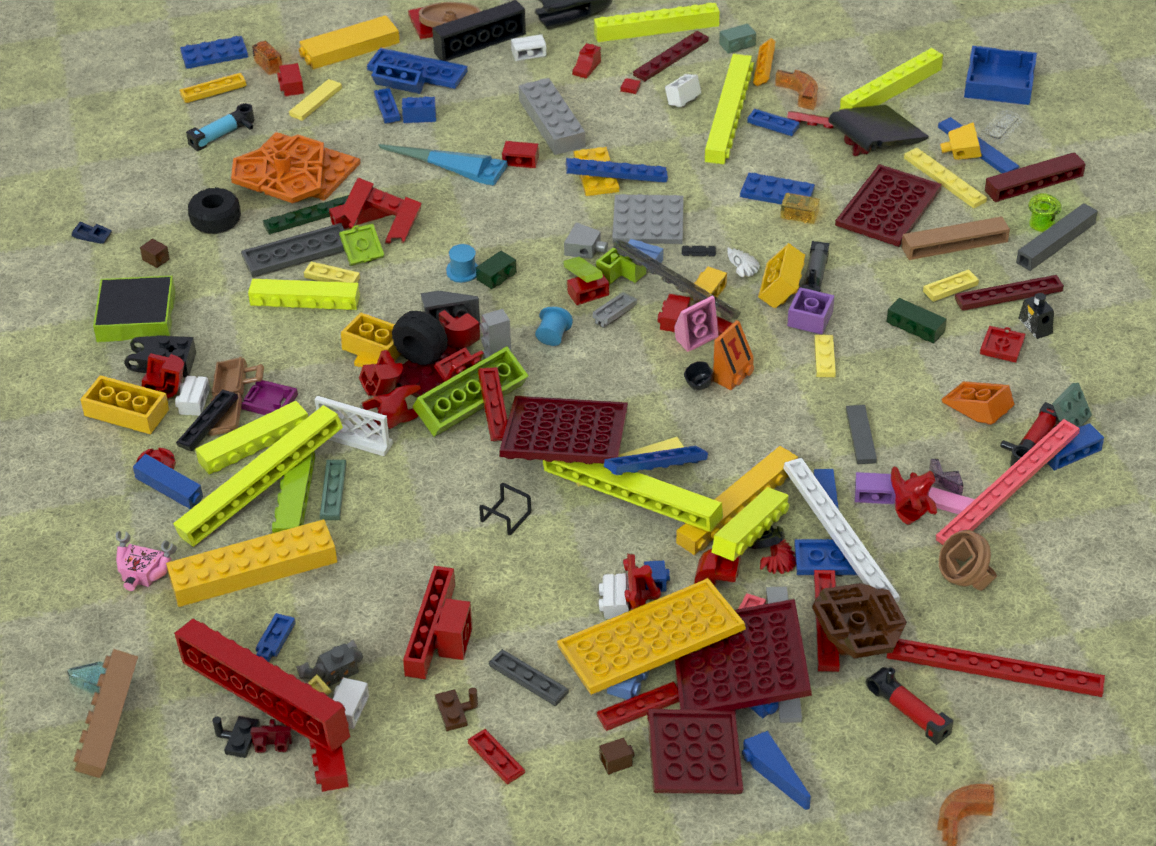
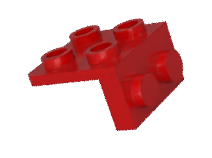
(457, 363)

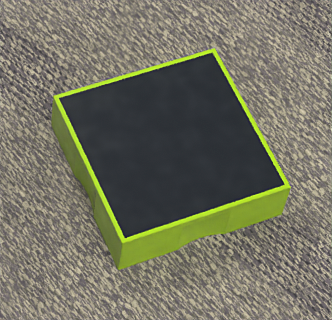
(134, 308)

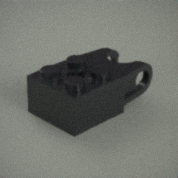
(164, 346)

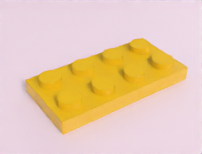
(593, 184)

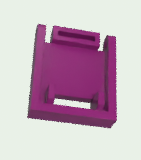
(268, 397)

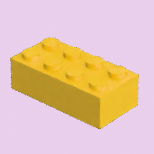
(125, 404)

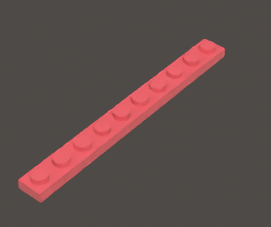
(1011, 480)

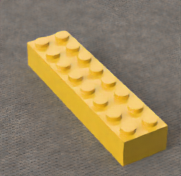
(251, 562)

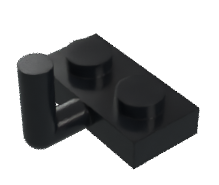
(239, 738)

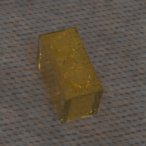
(800, 208)

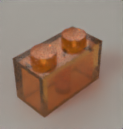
(267, 57)

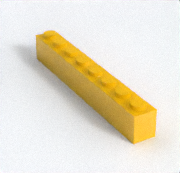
(735, 498)

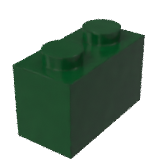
(496, 270)

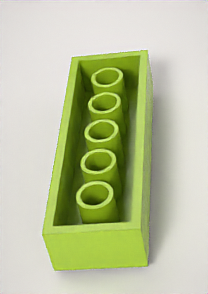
(462, 394)

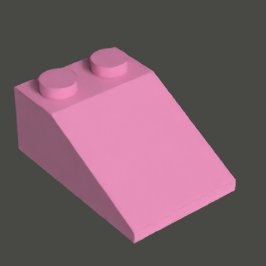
(697, 324)

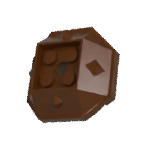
(860, 619)

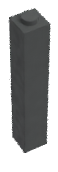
(1056, 237)

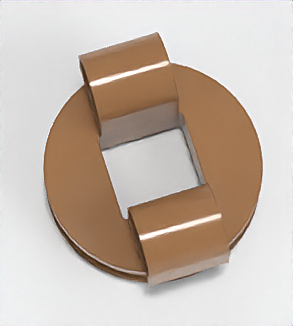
(963, 546)

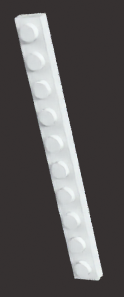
(837, 526)

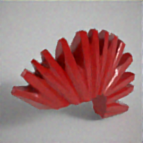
(780, 560)

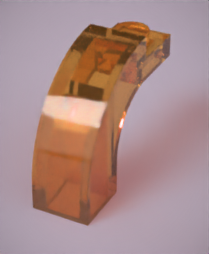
(802, 83)
(965, 801)

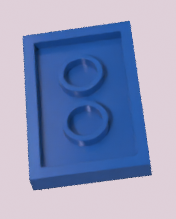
(820, 555)

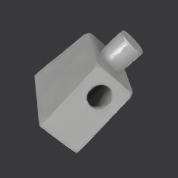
(584, 242)

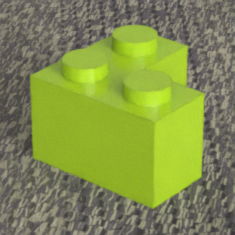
(615, 265)

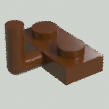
(452, 710)

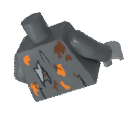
(334, 664)

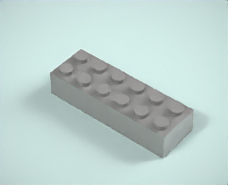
(552, 116)

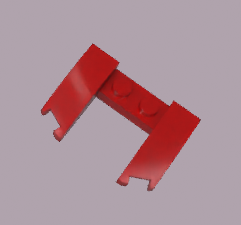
(364, 193)

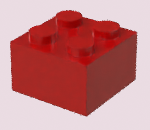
(453, 629)

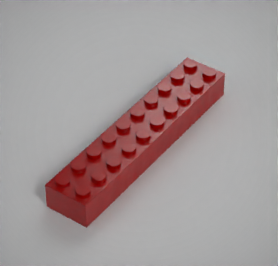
(263, 685)

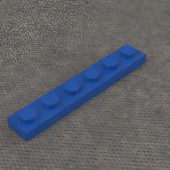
(616, 170)
(655, 459)

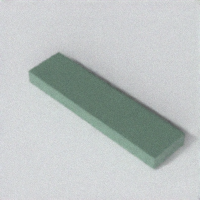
(333, 490)

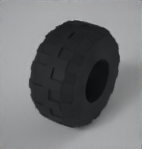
(214, 210)
(419, 337)

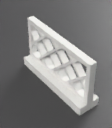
(351, 436)

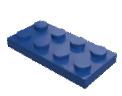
(214, 52)
(772, 188)

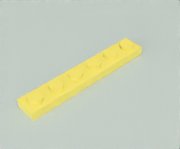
(945, 177)

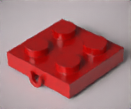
(1002, 344)

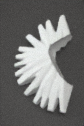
(745, 264)

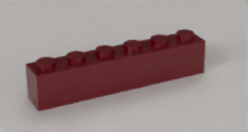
(1034, 177)

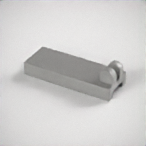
(614, 309)

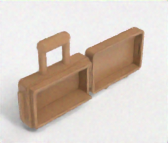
(231, 376)

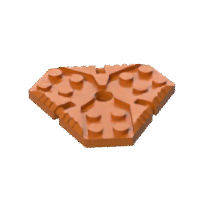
(284, 171)

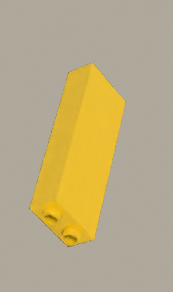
(349, 42)

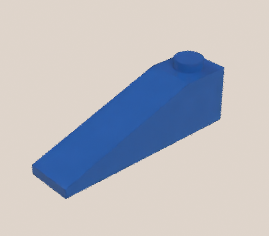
(771, 763)

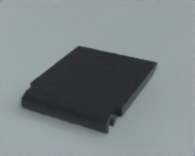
(876, 126)

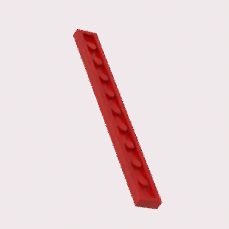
(998, 667)

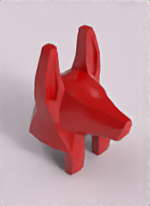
(393, 405)
(912, 495)

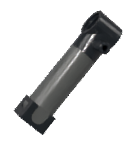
(816, 266)

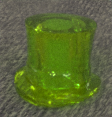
(1044, 210)

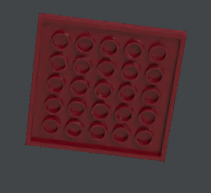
(564, 430)
(749, 667)

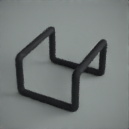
(493, 509)

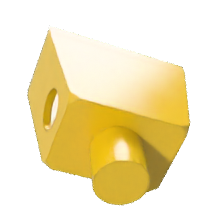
(962, 143)

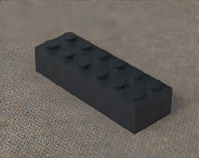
(479, 31)

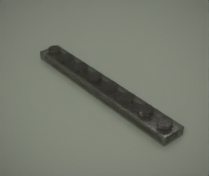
(670, 276)

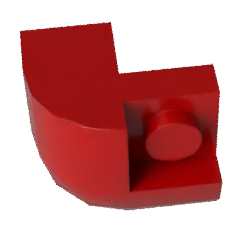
(460, 331)
(164, 374)
(381, 377)
(717, 568)

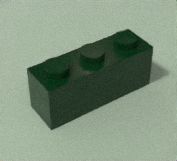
(916, 320)

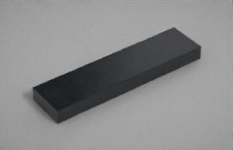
(207, 420)

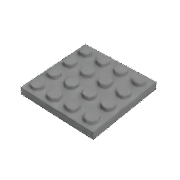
(648, 218)

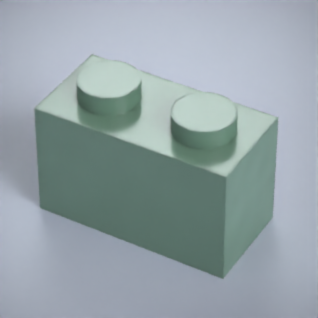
(737, 38)

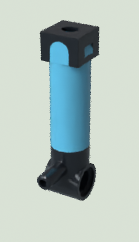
(201, 137)

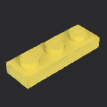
(328, 273)
(950, 285)
(824, 356)

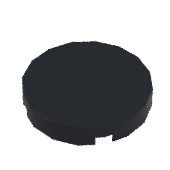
(769, 538)

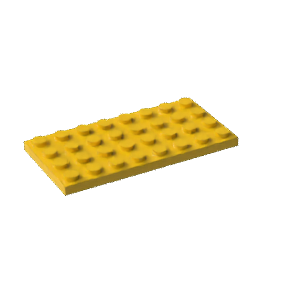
(650, 636)

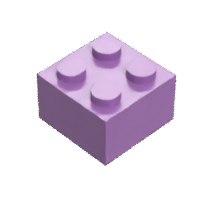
(810, 310)

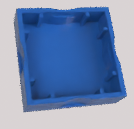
(1000, 75)

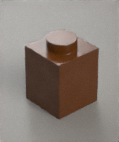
(154, 253)
(616, 755)

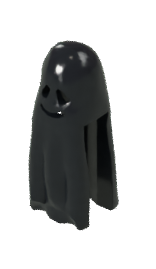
(564, 12)

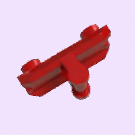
(636, 578)

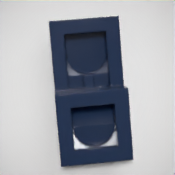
(94, 234)

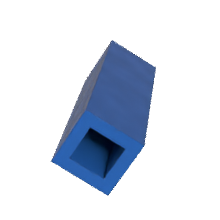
(168, 481)

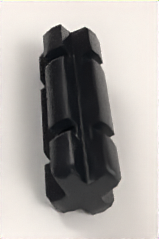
(698, 250)

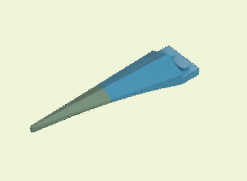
(472, 166)

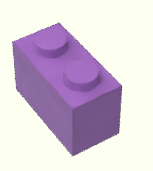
(874, 488)

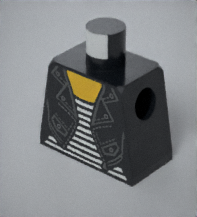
(1037, 316)

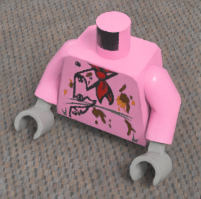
(141, 564)

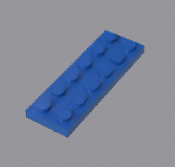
(433, 70)

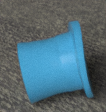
(462, 263)
(553, 324)

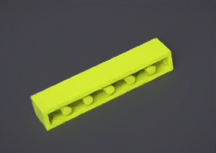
(304, 294)
(250, 438)
(750, 524)

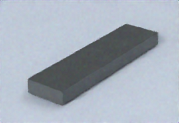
(861, 434)
(528, 677)

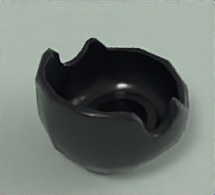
(699, 375)

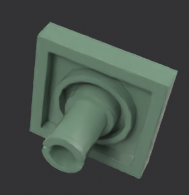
(1072, 406)

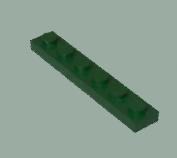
(302, 216)

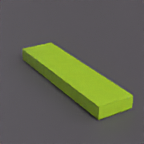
(583, 269)

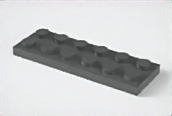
(293, 250)

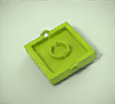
(361, 244)

